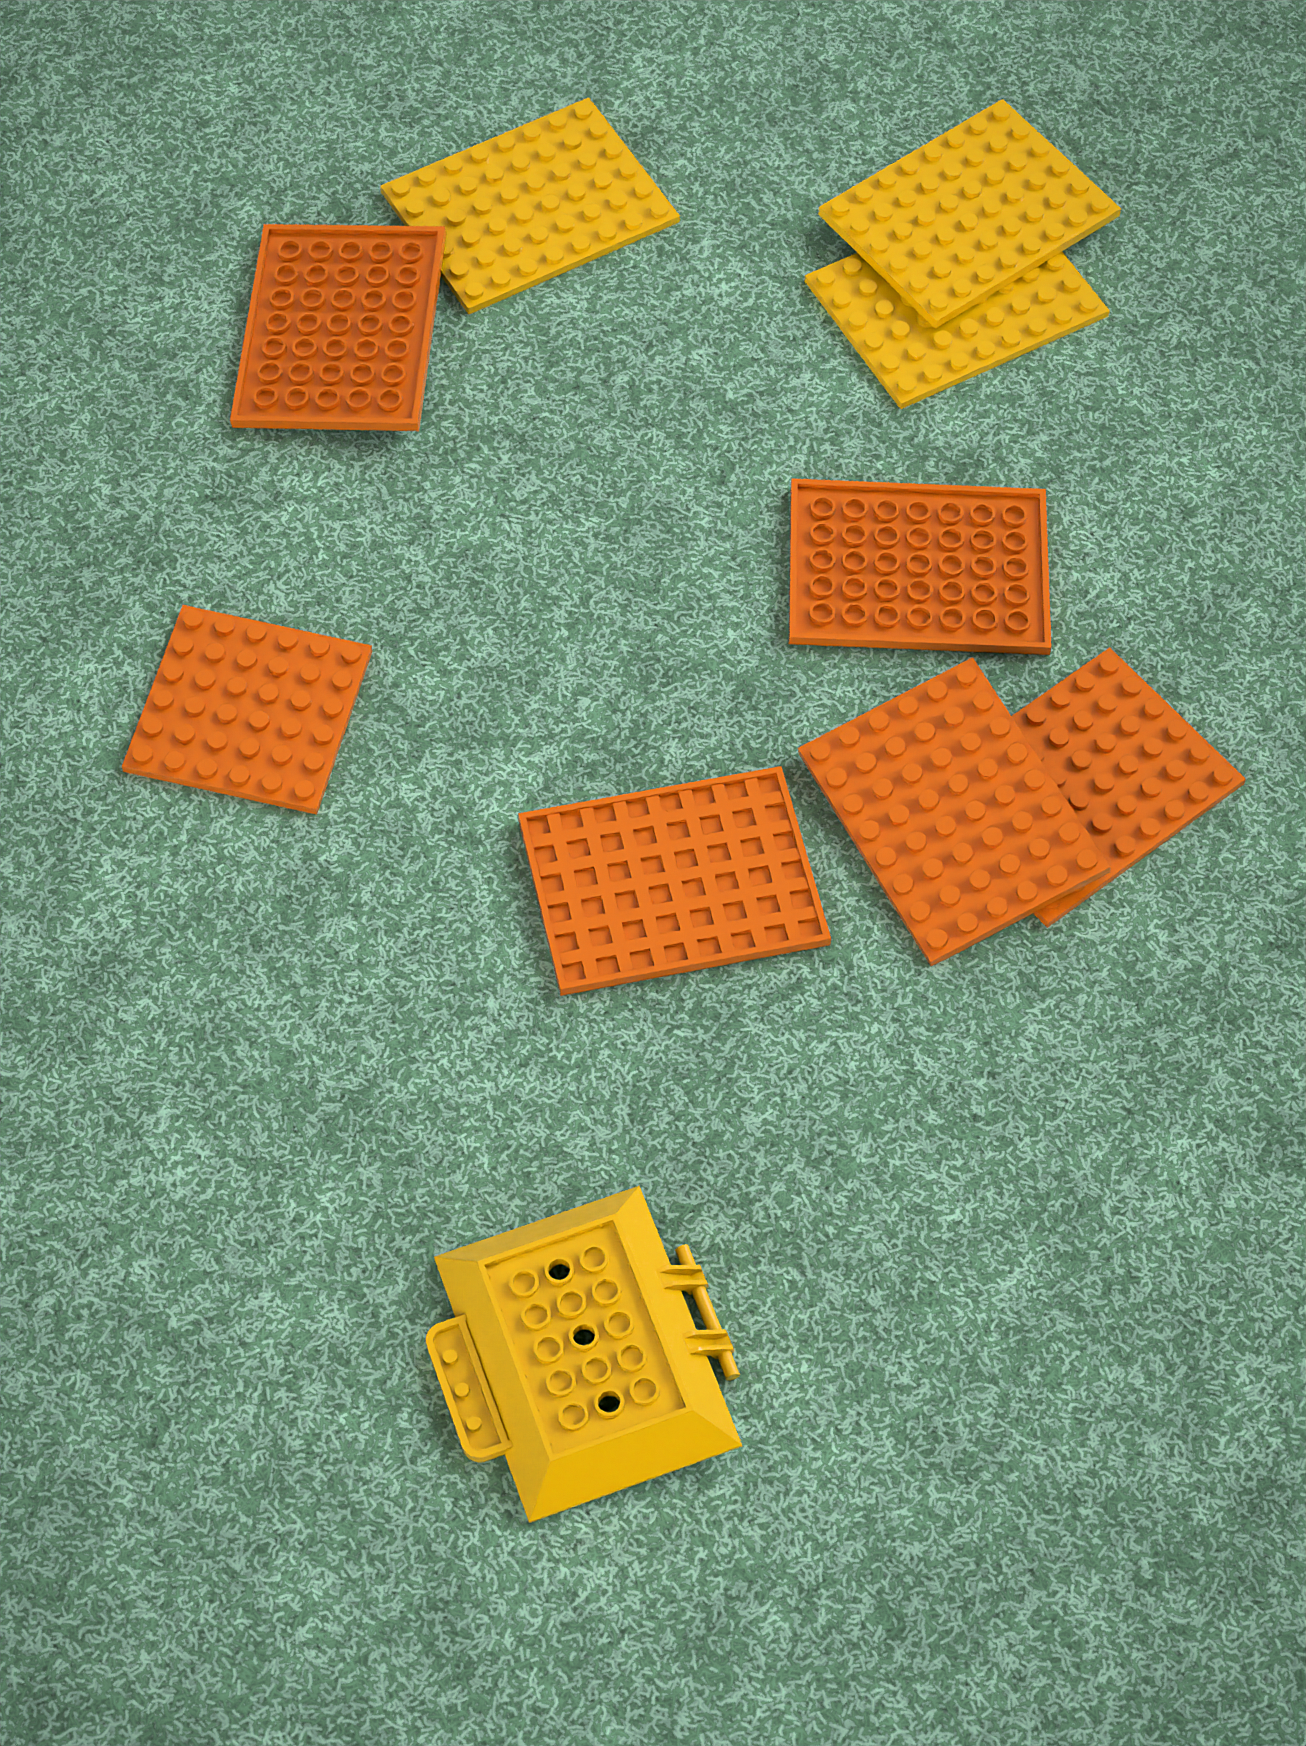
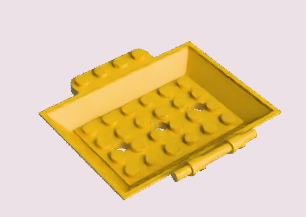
(534, 1393)

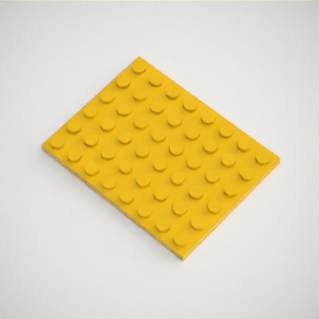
(532, 204)
(969, 213)
(919, 360)

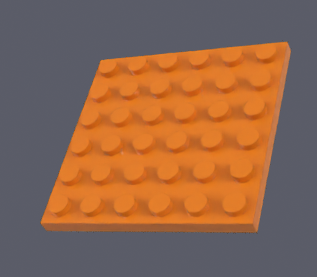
(248, 709)

